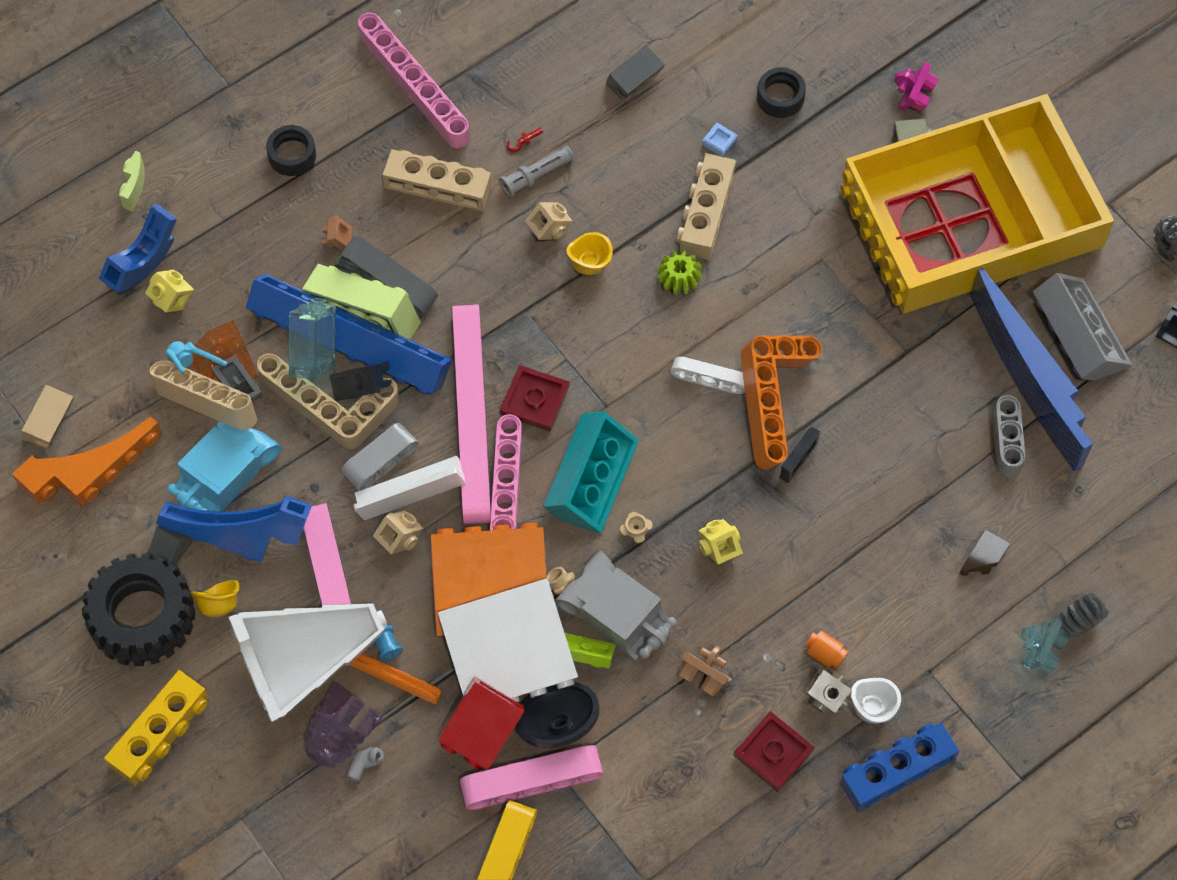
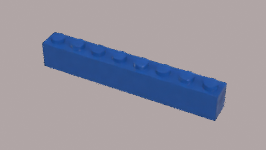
(356, 336)

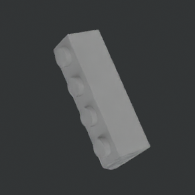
(1081, 327)

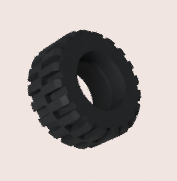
(123, 580)

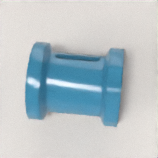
(387, 645)

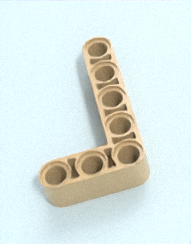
(324, 405)

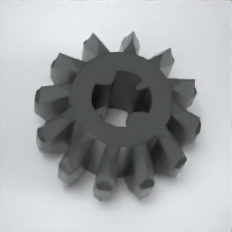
(1166, 236)
(1083, 614)

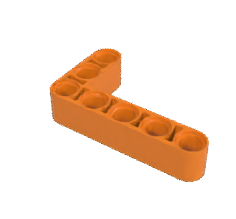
(768, 390)

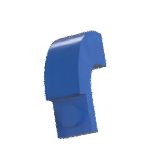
(143, 255)

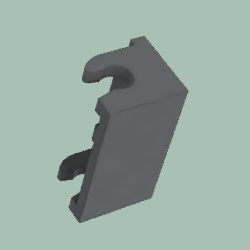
(634, 72)

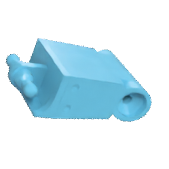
(222, 467)

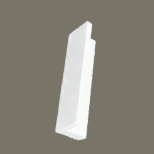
(409, 488)

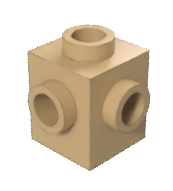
(548, 220)
(398, 532)

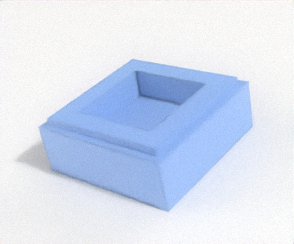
(719, 140)

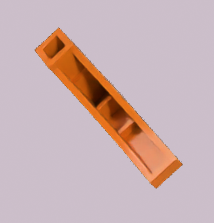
(86, 472)

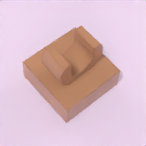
(337, 233)

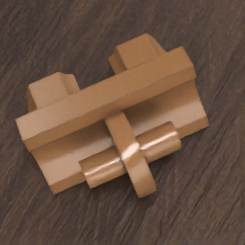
(715, 678)

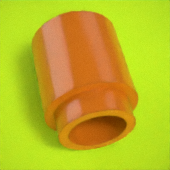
(826, 650)

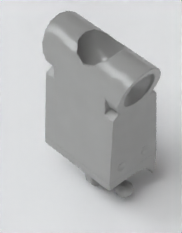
(617, 608)

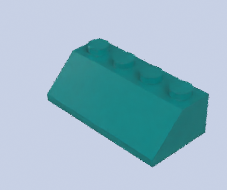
(591, 472)

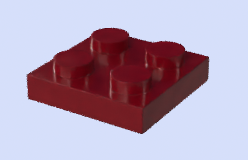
(535, 397)
(774, 751)

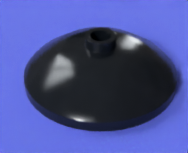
(558, 716)

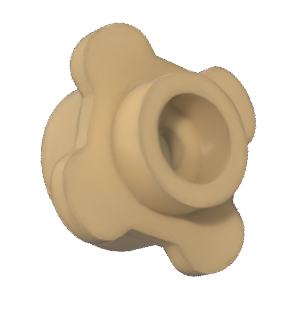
(639, 520)
(559, 579)

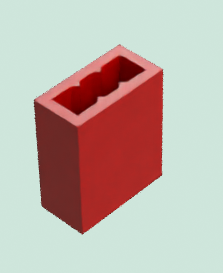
(480, 724)

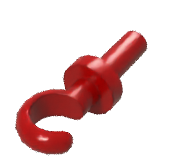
(525, 139)

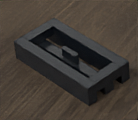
(799, 454)

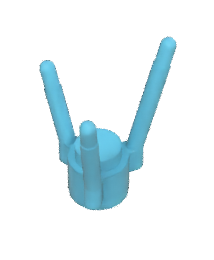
(182, 355)

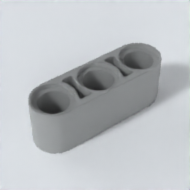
(1011, 425)
(380, 457)

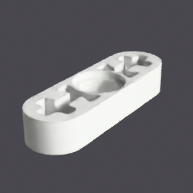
(708, 375)

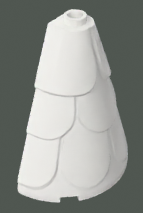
(302, 648)

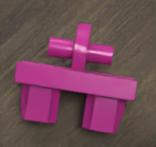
(913, 84)

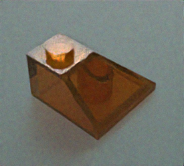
(223, 343)

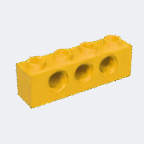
(178, 690)

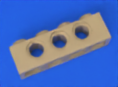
(447, 190)
(702, 241)

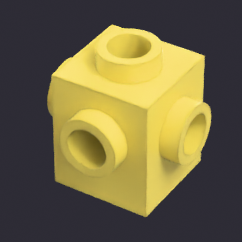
(169, 291)
(720, 541)

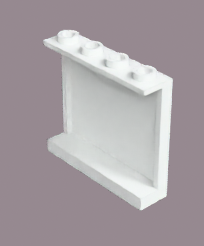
(510, 641)

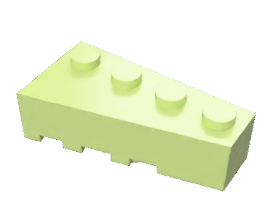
(365, 298)

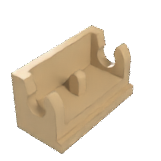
(46, 416)

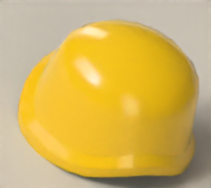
(590, 253)
(218, 599)

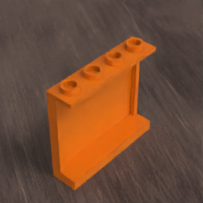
(484, 563)

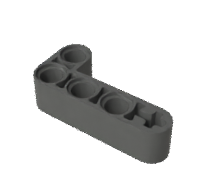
(373, 264)

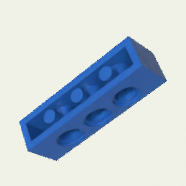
(865, 793)

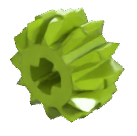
(679, 272)

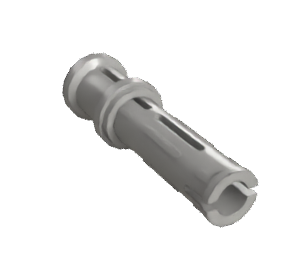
(525, 175)

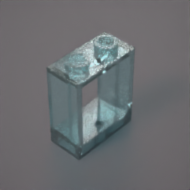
(312, 339)

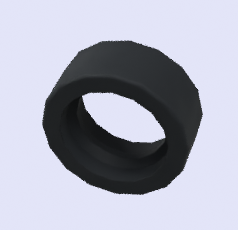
(785, 76)
(291, 133)

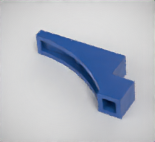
(239, 531)

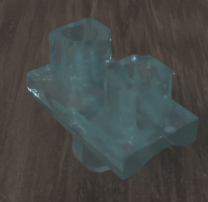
(1039, 642)

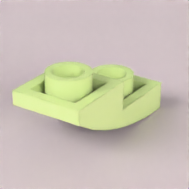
(134, 175)

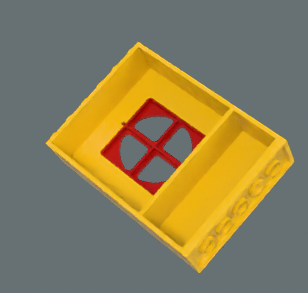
(1017, 171)

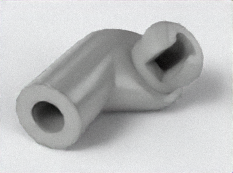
(363, 760)

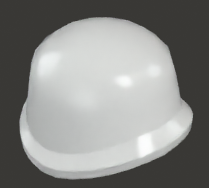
(875, 700)

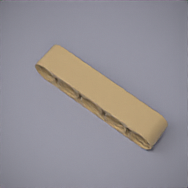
(204, 395)

